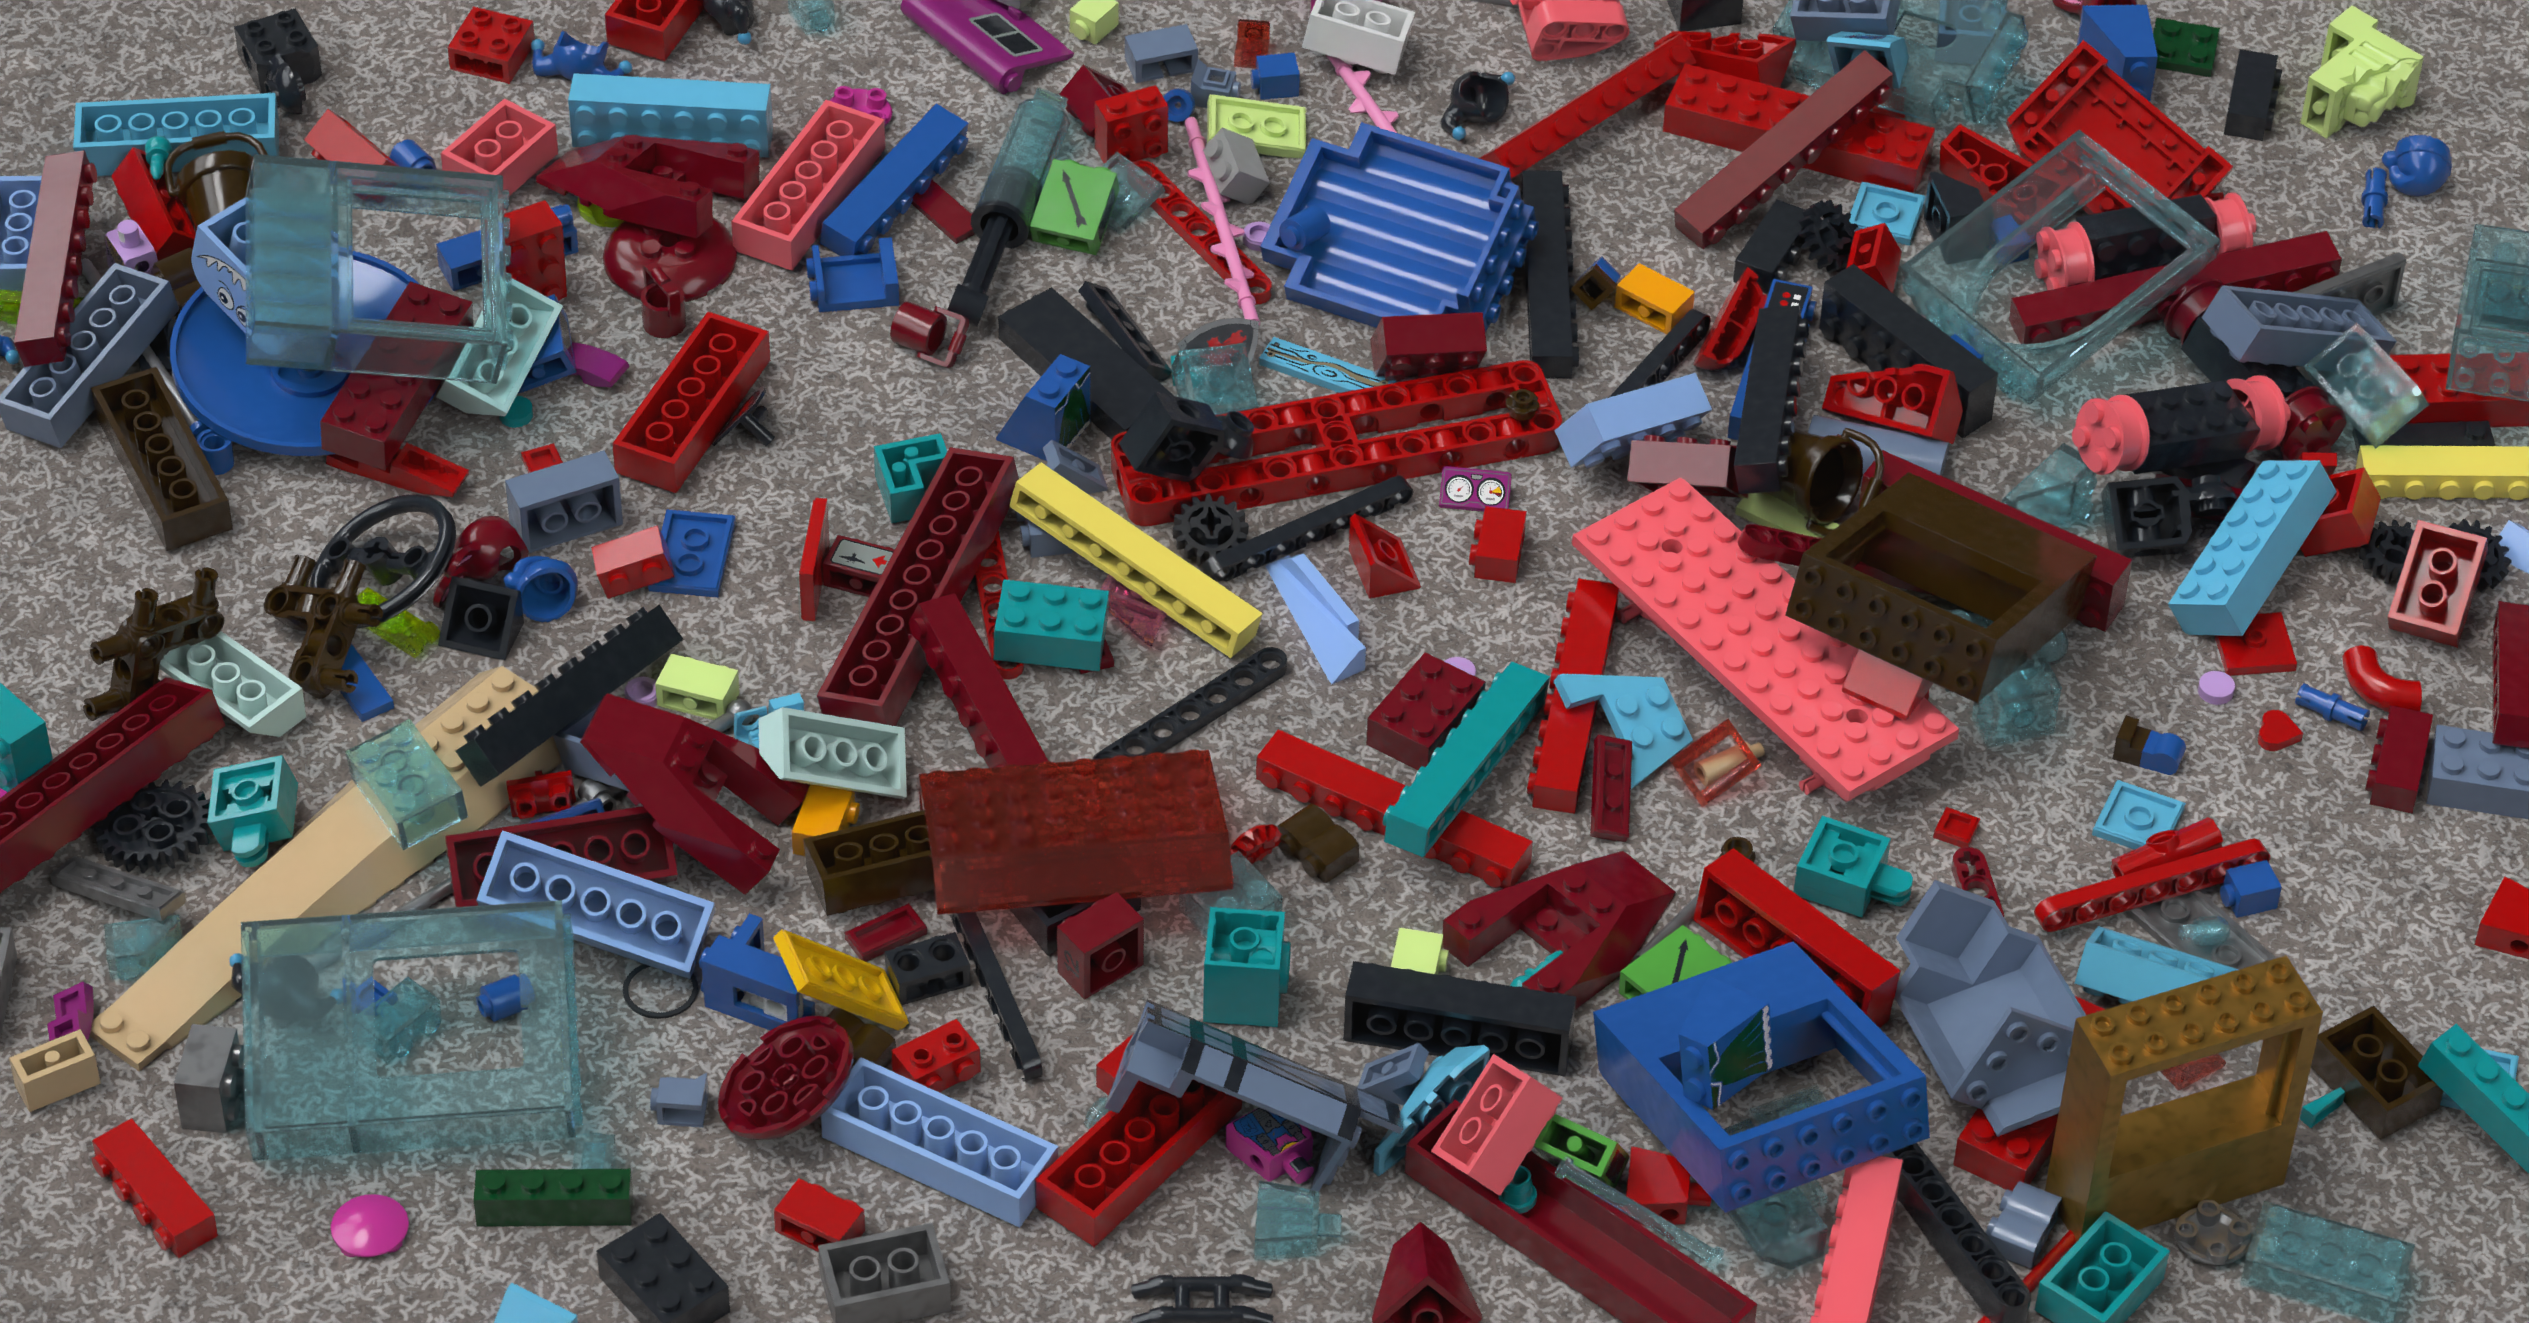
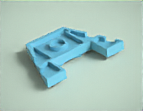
(1637, 711)

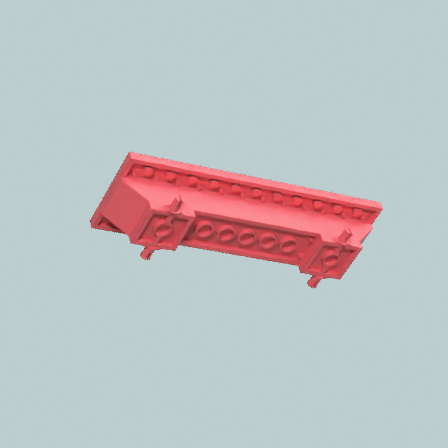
(1728, 611)

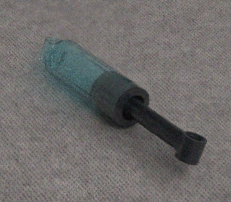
(1011, 195)

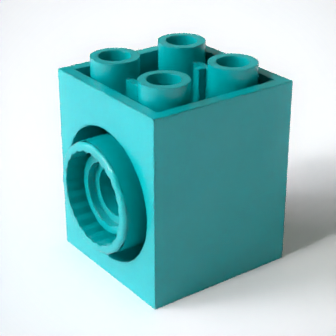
(1245, 967)

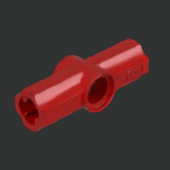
(2170, 846)

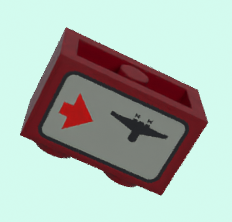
(854, 565)

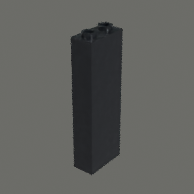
(1051, 327)

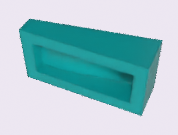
(2322, 1107)

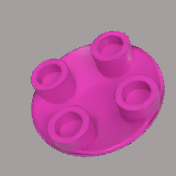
(864, 100)
(369, 1226)

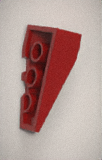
(1752, 59)
(1907, 399)

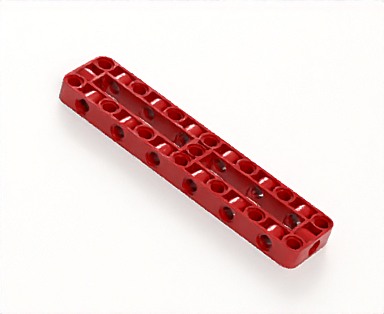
(1347, 463)

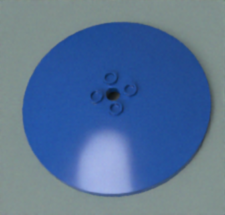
(267, 405)

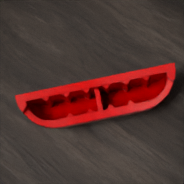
(1732, 324)

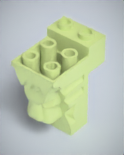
(2359, 75)

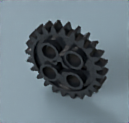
(155, 827)

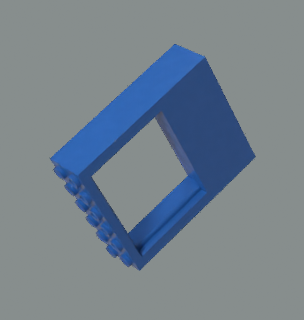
(1808, 1017)

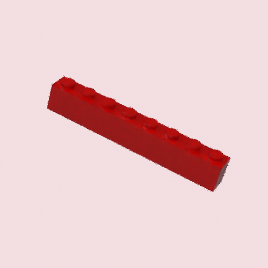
(1592, 106)
(1569, 731)
(1364, 795)

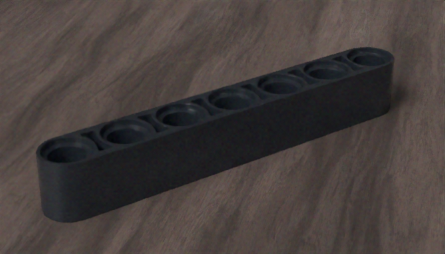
(1960, 1239)

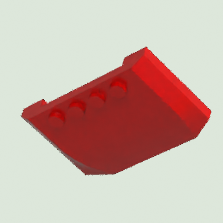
(2117, 117)

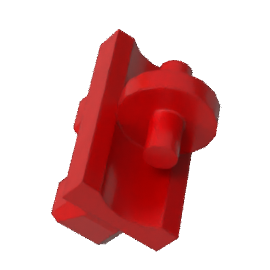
(541, 793)

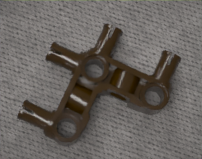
(329, 623)
(149, 636)

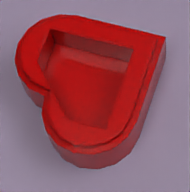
(2278, 731)

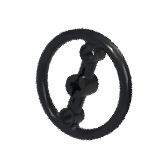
(382, 558)

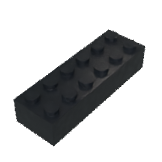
(1892, 334)
(1445, 1012)

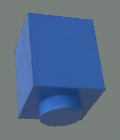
(1276, 76)
(2250, 889)

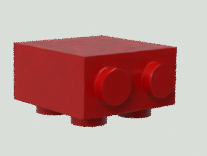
(491, 45)
(1132, 125)

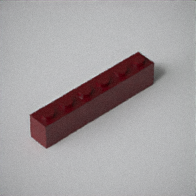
(2510, 675)
(974, 684)

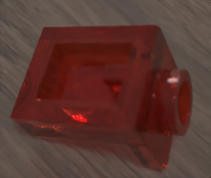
(1252, 41)

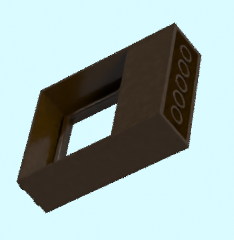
(1957, 552)

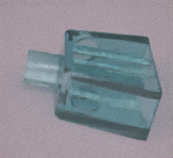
(1290, 1222)

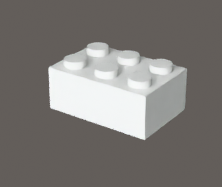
(1359, 32)

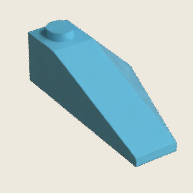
(1445, 1080)

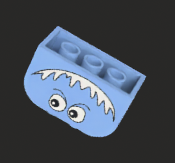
(221, 261)

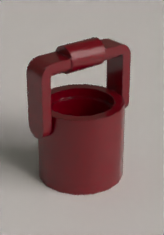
(662, 303)
(925, 331)

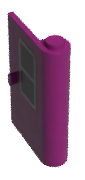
(988, 38)

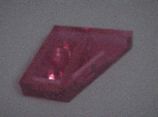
(1134, 611)

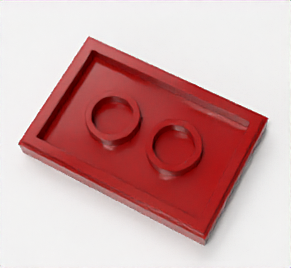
(814, 553)

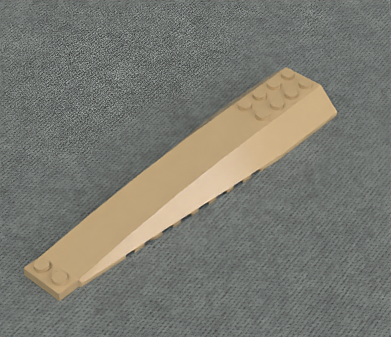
(327, 869)

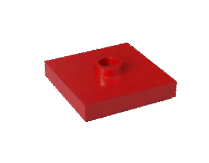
(2260, 650)

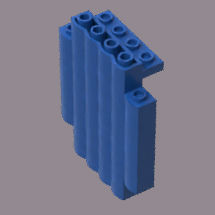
(1407, 230)

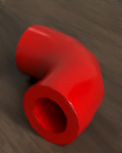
(2375, 684)

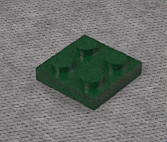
(2185, 46)

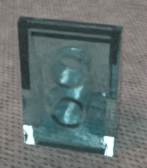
(2056, 490)

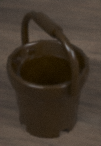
(213, 179)
(1827, 476)

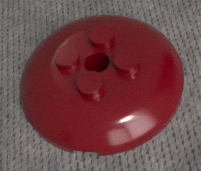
(688, 261)
(787, 1079)

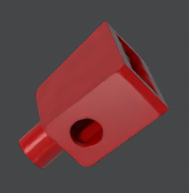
(2506, 921)
(1663, 1185)

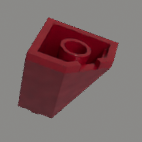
(1424, 1283)

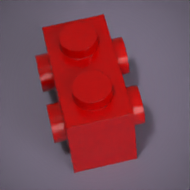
(939, 1057)

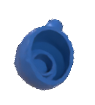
(2418, 165)
(545, 586)

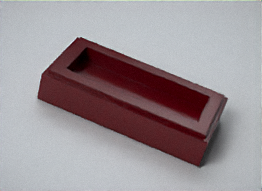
(886, 932)

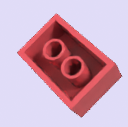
(504, 143)
(1497, 1124)

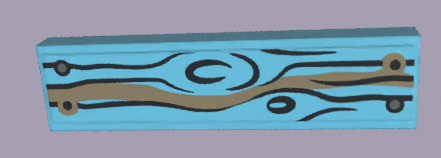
(1317, 367)

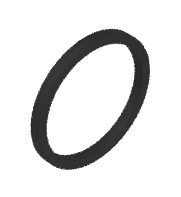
(661, 1015)

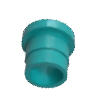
(1520, 1193)

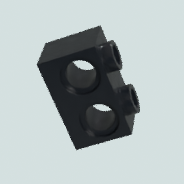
(927, 968)

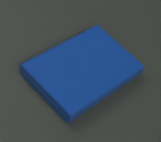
(697, 551)

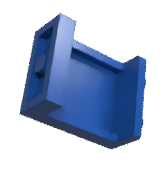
(854, 279)

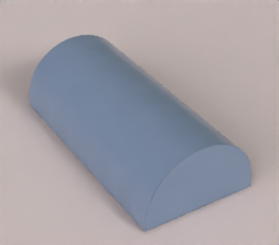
(1918, 450)

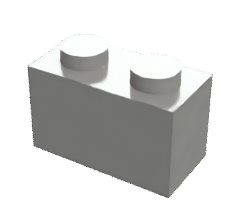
(1236, 166)

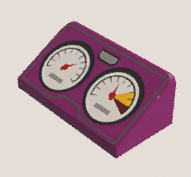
(1474, 489)

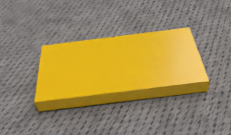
(840, 980)

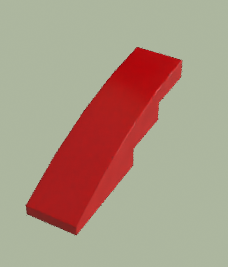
(410, 470)

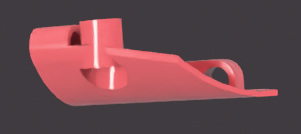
(1571, 26)

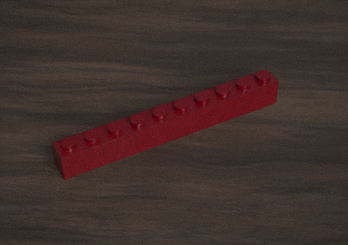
(2270, 266)

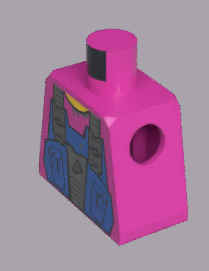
(1271, 1145)

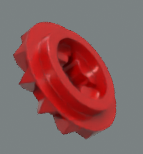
(1257, 842)

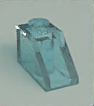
(139, 944)

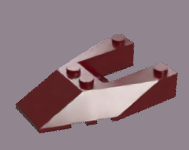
(656, 179)
(677, 775)
(1587, 910)

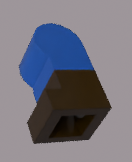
(1598, 281)
(2148, 748)

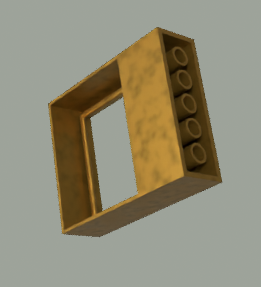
(2195, 1146)

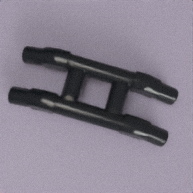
(1218, 1284)

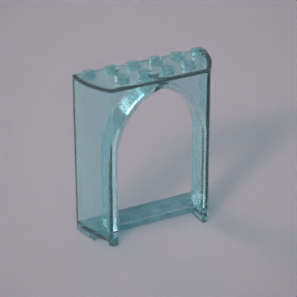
(1960, 264)

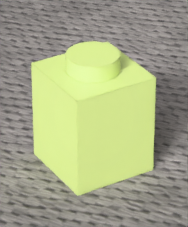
(1094, 19)

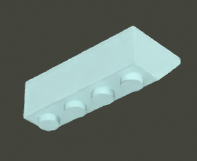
(531, 323)
(241, 682)
(834, 752)

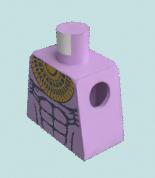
(130, 247)

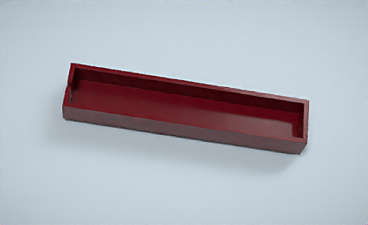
(1584, 1242)

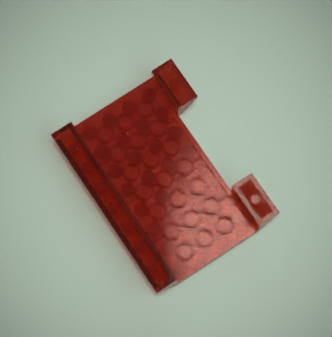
(1075, 831)

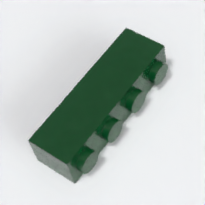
(553, 1197)

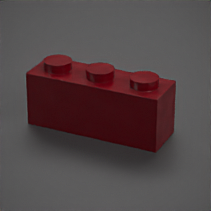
(2399, 759)

